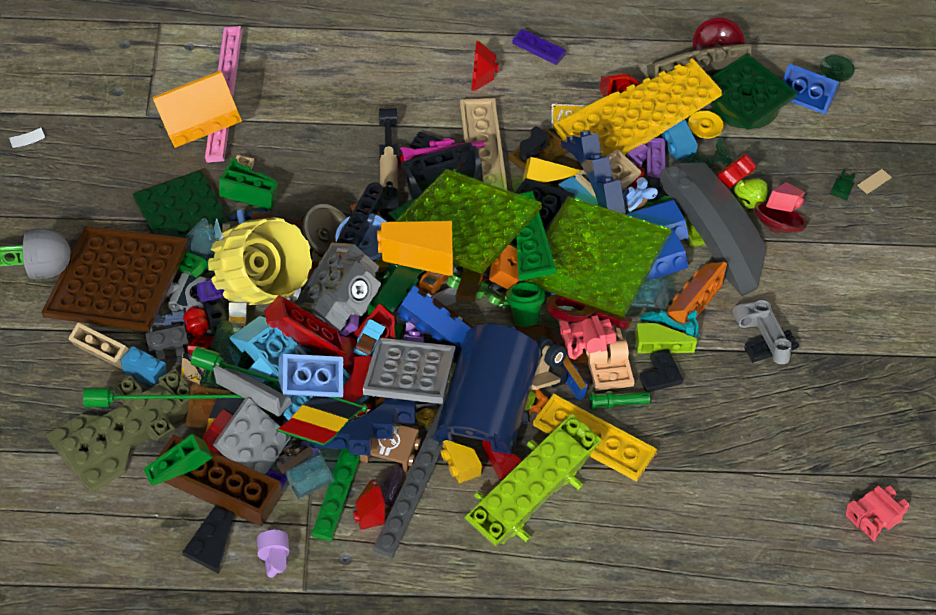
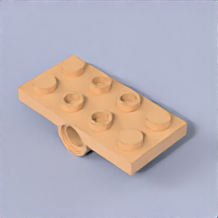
(611, 367)

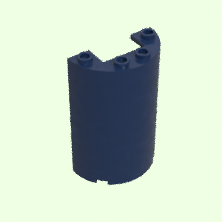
(489, 387)

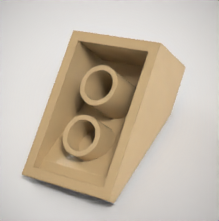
(621, 169)

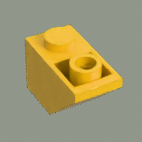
(462, 461)

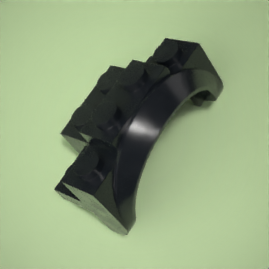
(434, 164)

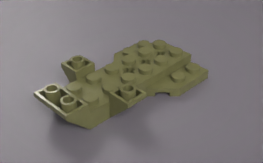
(135, 417)

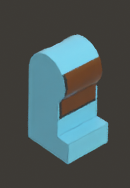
(368, 338)

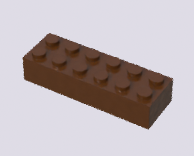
(229, 486)

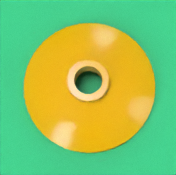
(705, 124)

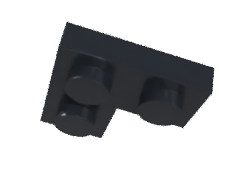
(665, 373)

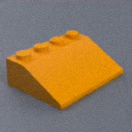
(197, 109)

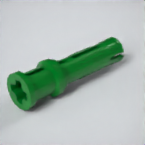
(609, 399)

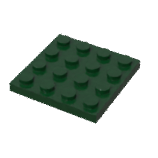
(179, 205)

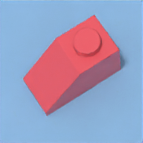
(786, 198)

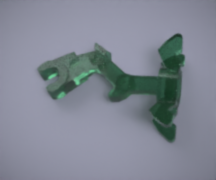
(723, 156)

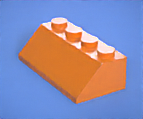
(697, 292)

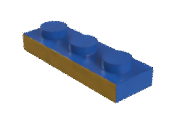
(574, 381)

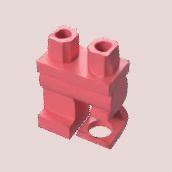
(588, 335)
(878, 504)

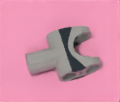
(182, 293)

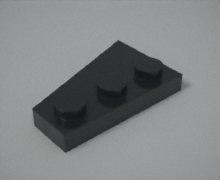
(209, 541)

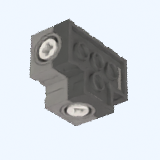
(340, 285)

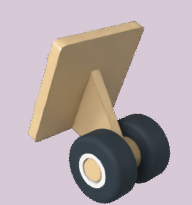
(551, 356)

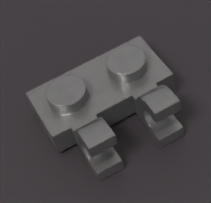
(166, 340)

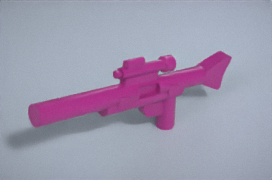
(409, 153)

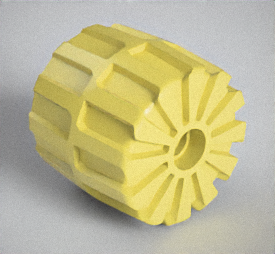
(260, 261)

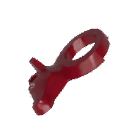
(586, 311)

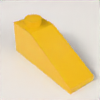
(546, 171)

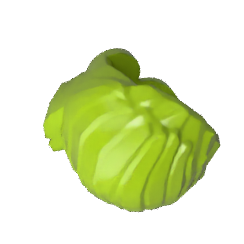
(752, 190)

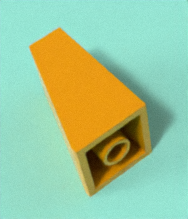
(418, 245)

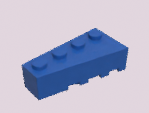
(433, 320)

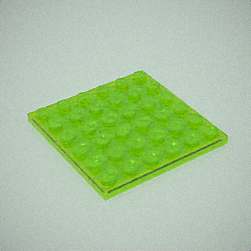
(481, 216)
(600, 255)

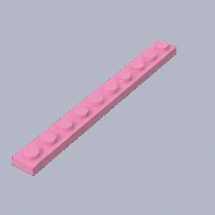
(228, 65)

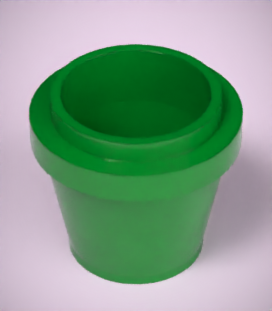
(525, 303)

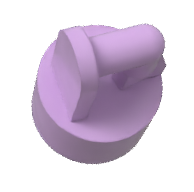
(273, 548)

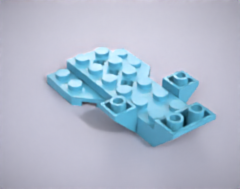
(266, 347)

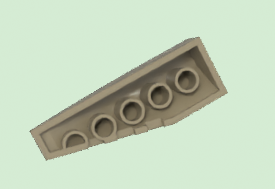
(708, 59)

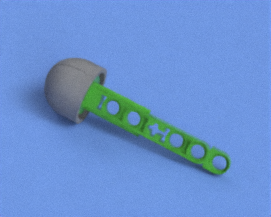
(42, 253)

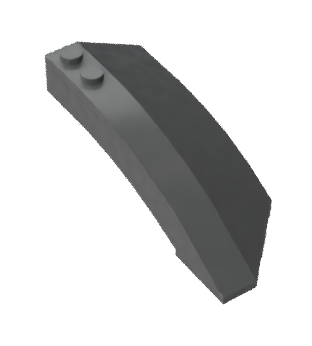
(718, 221)

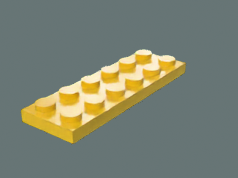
(617, 448)

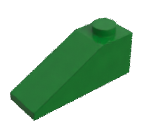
(179, 460)

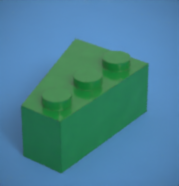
(247, 186)

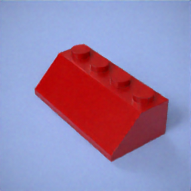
(304, 327)

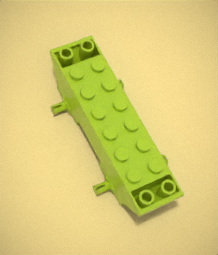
(533, 482)

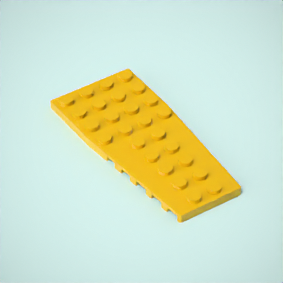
(644, 110)

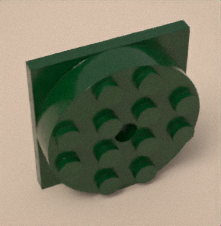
(749, 94)

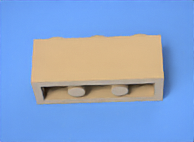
(98, 345)

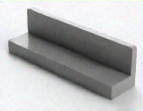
(250, 388)

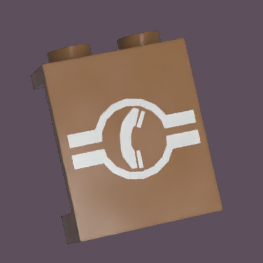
(398, 449)

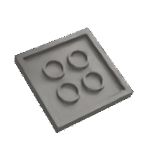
(251, 438)

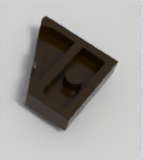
(292, 456)

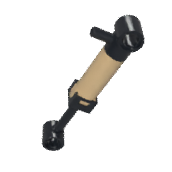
(388, 162)

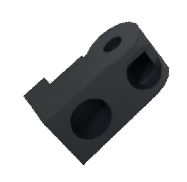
(534, 144)
(215, 313)

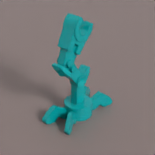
(690, 327)

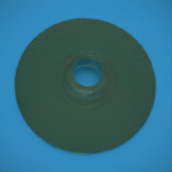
(837, 68)

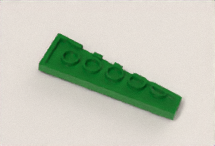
(533, 249)

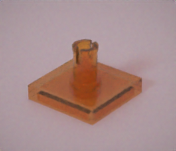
(200, 409)

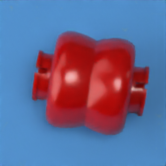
(196, 321)

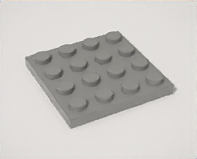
(409, 370)

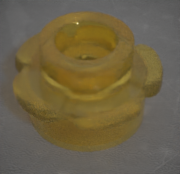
(425, 413)

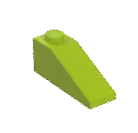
(656, 337)

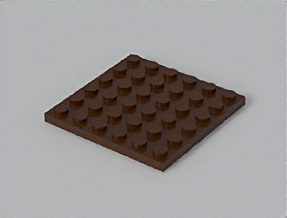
(116, 278)

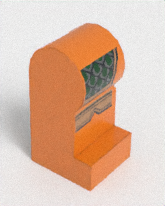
(432, 281)

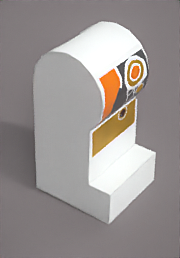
(238, 313)

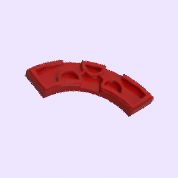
(354, 387)

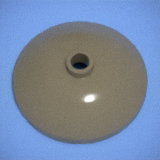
(321, 226)

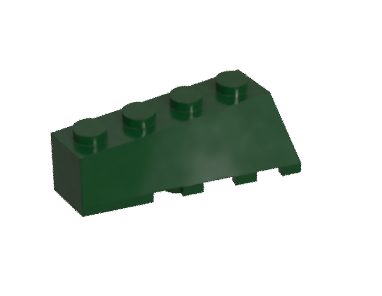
(393, 286)

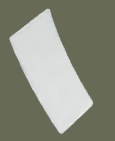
(27, 138)

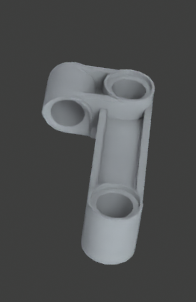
(761, 315)

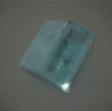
(201, 241)
(652, 295)
(309, 474)

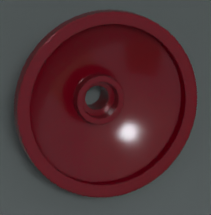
(715, 32)
(780, 220)

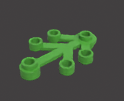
(484, 291)

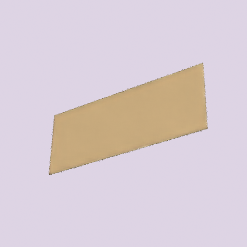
(874, 181)

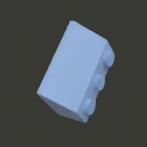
(311, 375)

